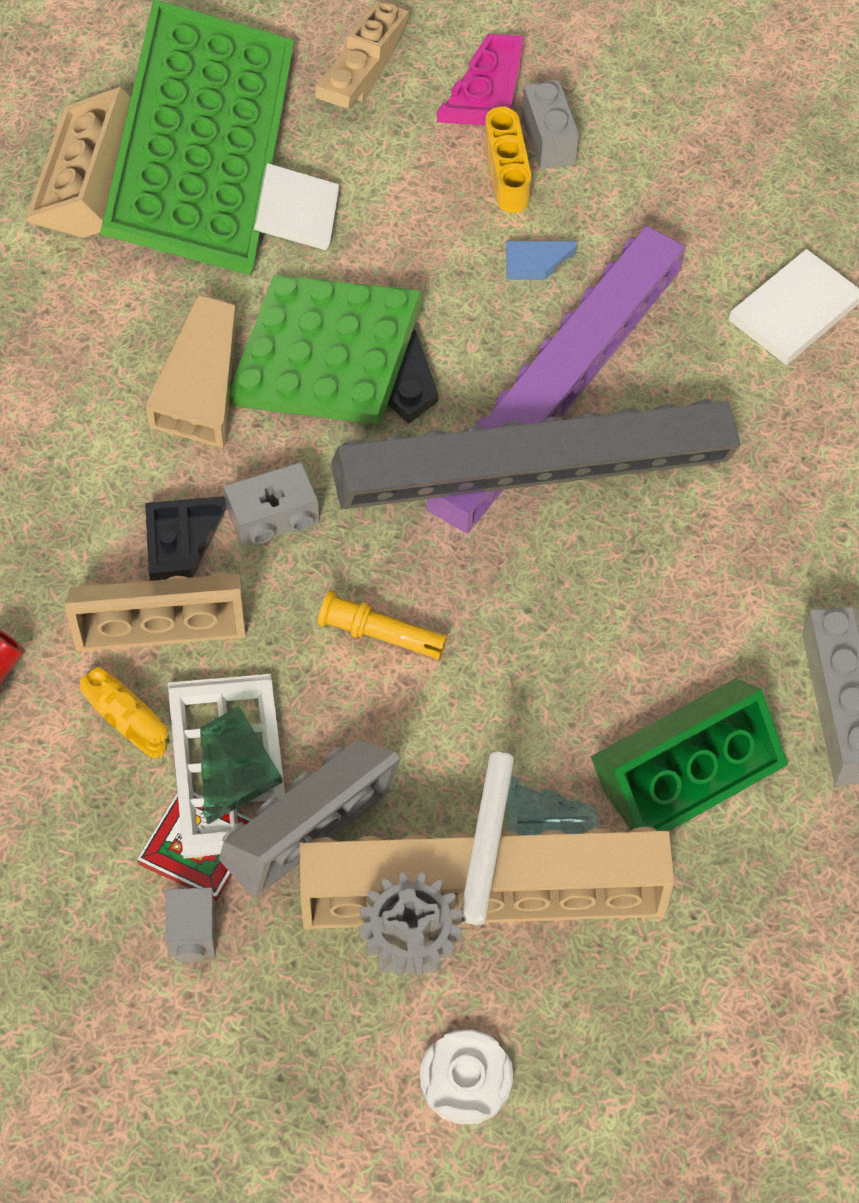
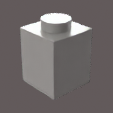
(190, 924)

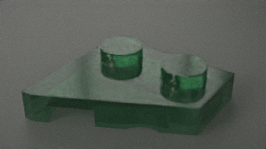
(233, 765)

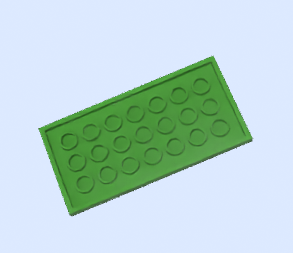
(198, 137)

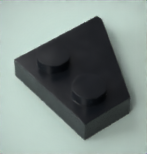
(414, 386)

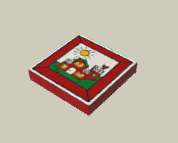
(165, 852)

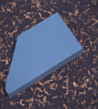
(536, 258)

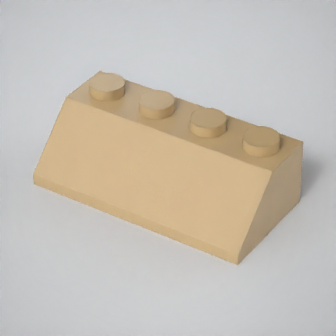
(80, 165)
(156, 612)

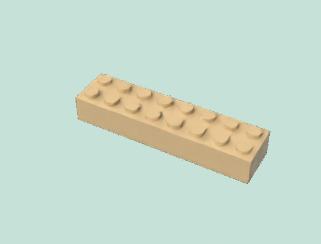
(532, 879)

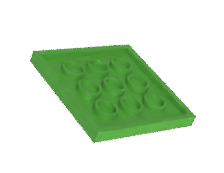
(326, 349)

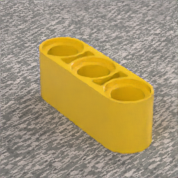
(507, 159)

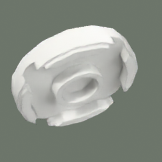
(464, 1091)

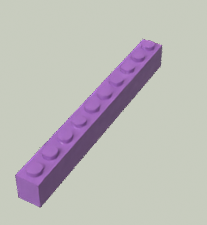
(576, 352)

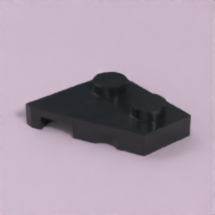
(180, 534)

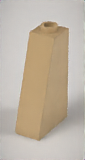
(197, 376)

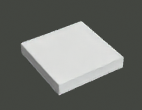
(296, 207)

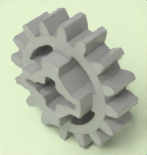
(393, 929)

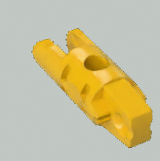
(125, 712)

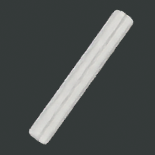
(487, 838)

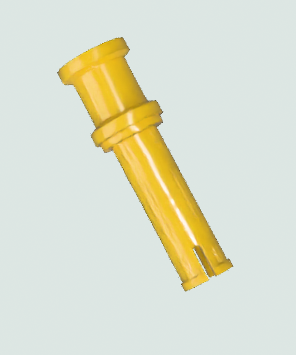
(362, 621)

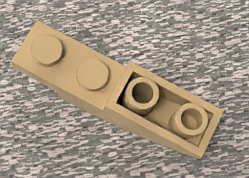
(365, 56)

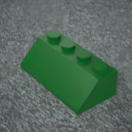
(691, 758)

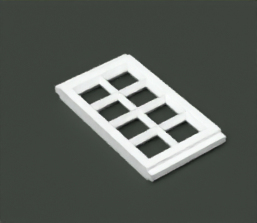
(218, 691)

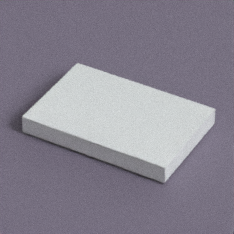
(795, 306)

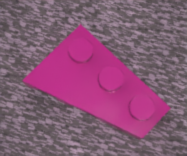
(487, 83)

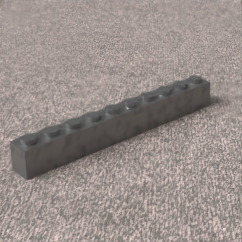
(533, 453)

